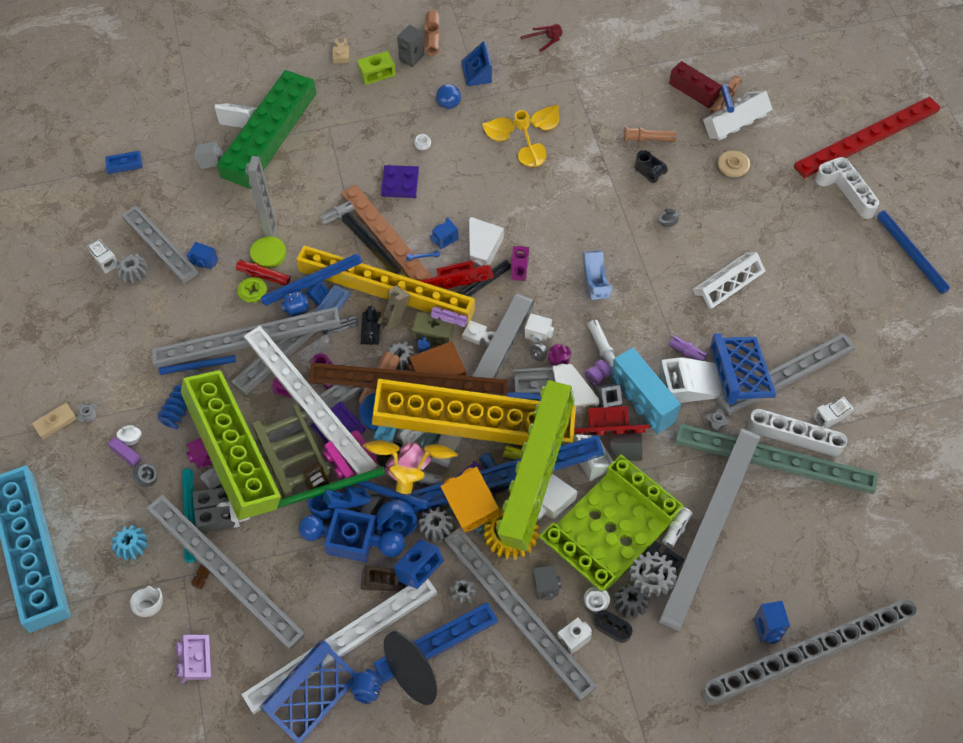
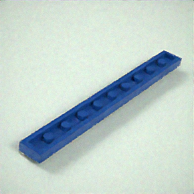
(503, 474)

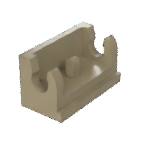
(395, 308)

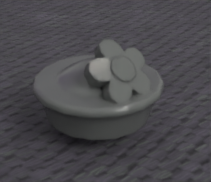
(669, 218)
(145, 475)

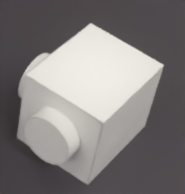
(539, 329)
(574, 635)

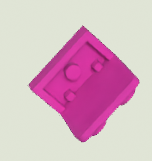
(332, 455)

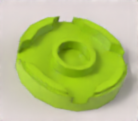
(268, 252)

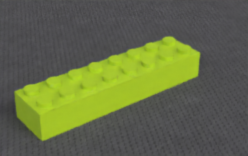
(230, 445)
(536, 465)

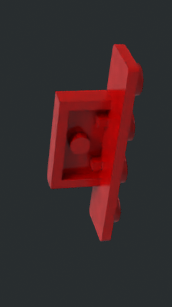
(459, 275)
(609, 419)

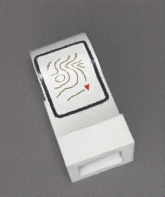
(102, 255)
(833, 412)

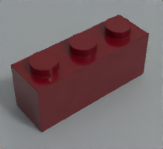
(695, 84)

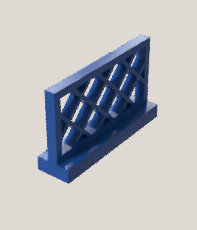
(722, 357)
(293, 682)

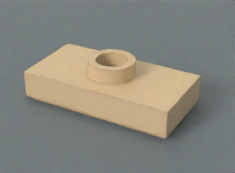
(54, 421)

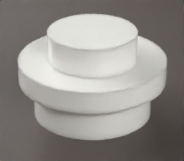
(422, 142)

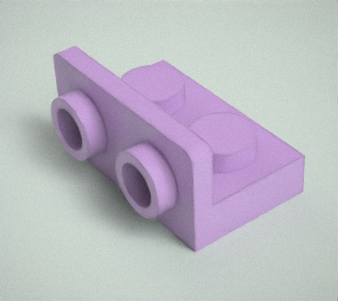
(193, 658)

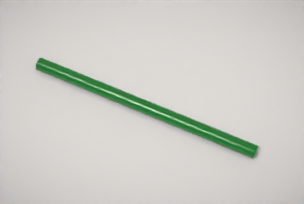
(332, 487)

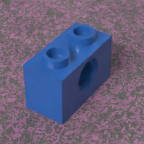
(418, 564)
(771, 622)

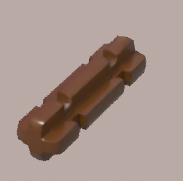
(199, 580)

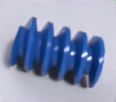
(173, 408)

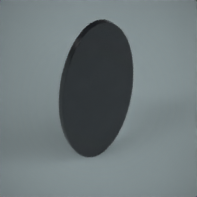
(410, 668)

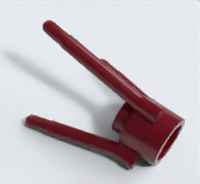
(552, 31)

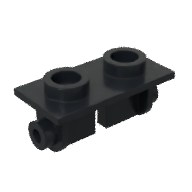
(370, 328)

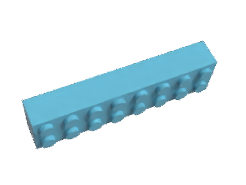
(30, 552)

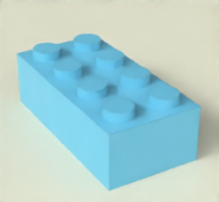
(645, 391)

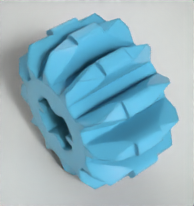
(136, 539)

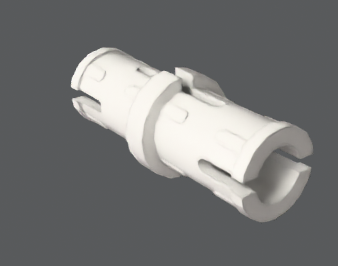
(677, 527)

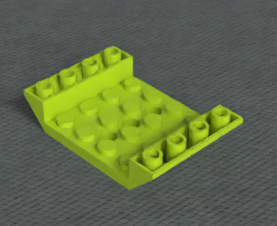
(629, 503)

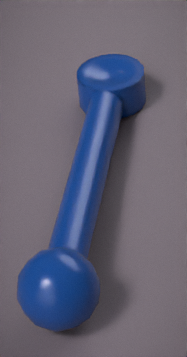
(410, 257)

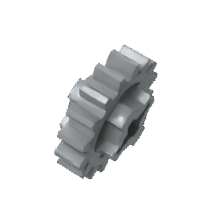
(653, 574)

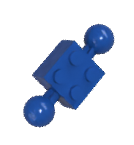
(351, 535)

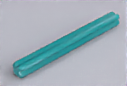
(188, 504)

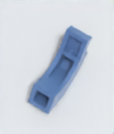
(595, 275)

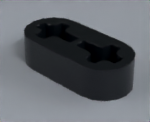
(609, 630)

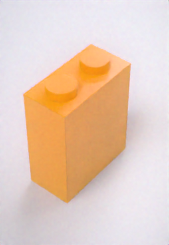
(470, 499)

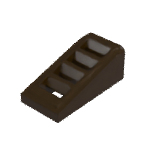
(315, 476)
(374, 586)

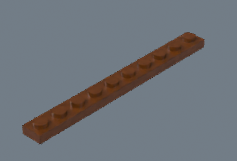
(368, 378)

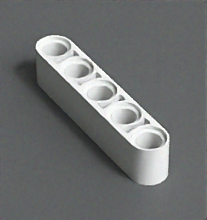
(806, 430)

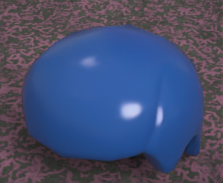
(448, 96)
(318, 507)

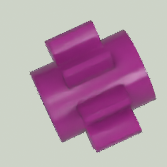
(559, 354)

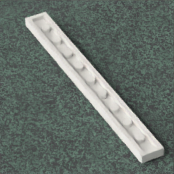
(309, 401)
(348, 637)

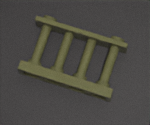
(270, 449)

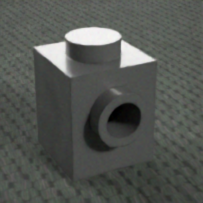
(608, 394)
(546, 582)

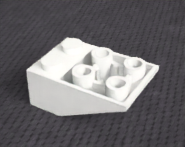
(690, 379)

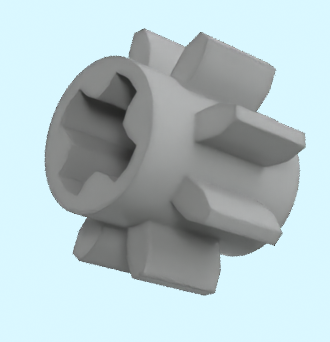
(462, 585)

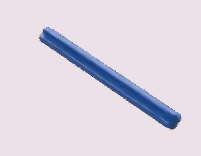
(913, 252)
(312, 279)

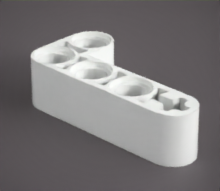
(851, 184)

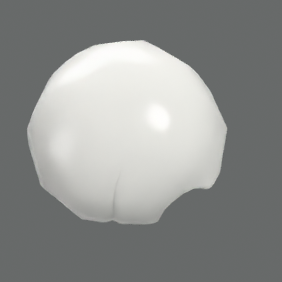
(146, 602)

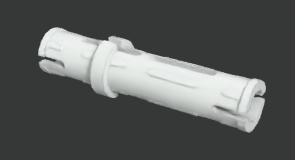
(606, 352)

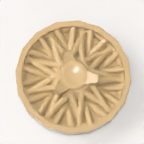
(733, 163)

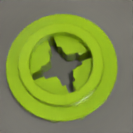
(247, 285)

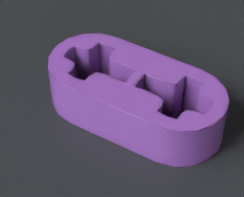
(123, 451)

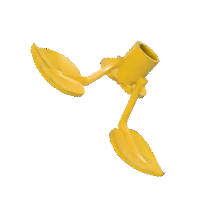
(546, 119)
(404, 475)

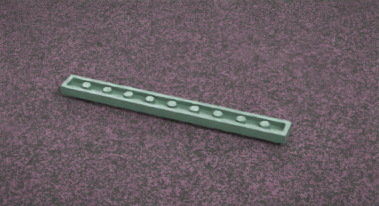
(781, 459)

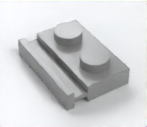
(532, 379)

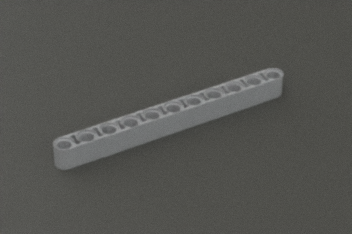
(494, 359)
(709, 530)
(801, 656)

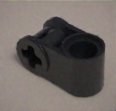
(649, 166)

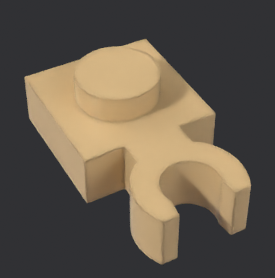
(341, 52)

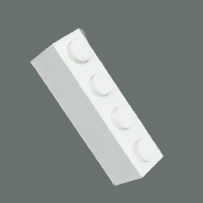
(746, 109)

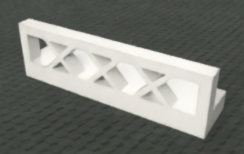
(725, 274)

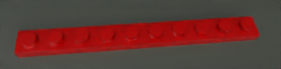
(868, 136)

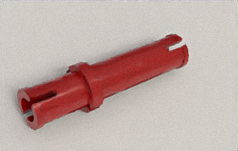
(256, 270)

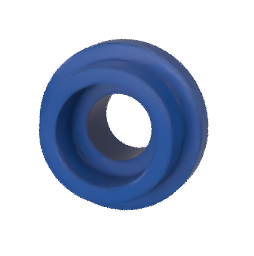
(423, 344)

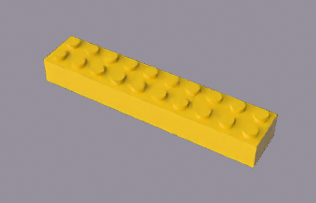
(457, 412)

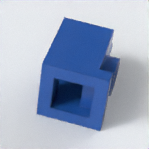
(444, 234)
(202, 256)

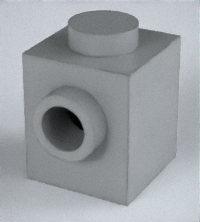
(208, 154)

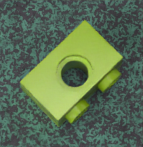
(376, 67)

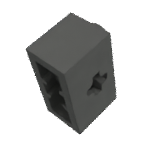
(410, 45)

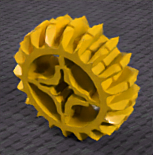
(496, 544)

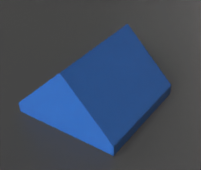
(478, 66)

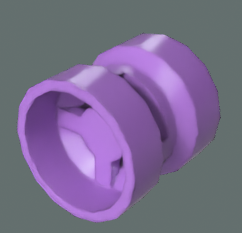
(597, 373)

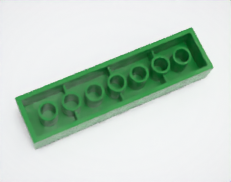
(267, 126)

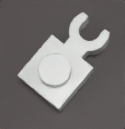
(476, 333)

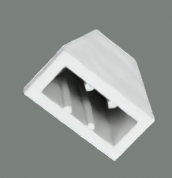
(484, 241)
(583, 394)

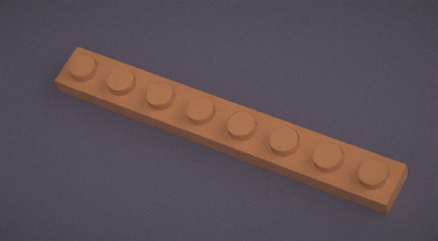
(385, 234)

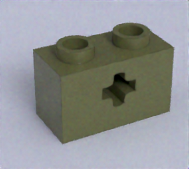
(433, 329)

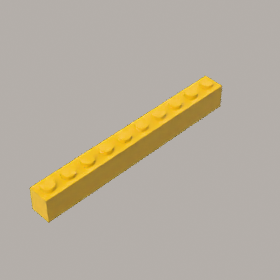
(379, 282)

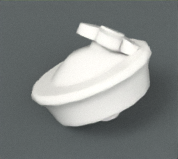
(129, 435)
(596, 600)

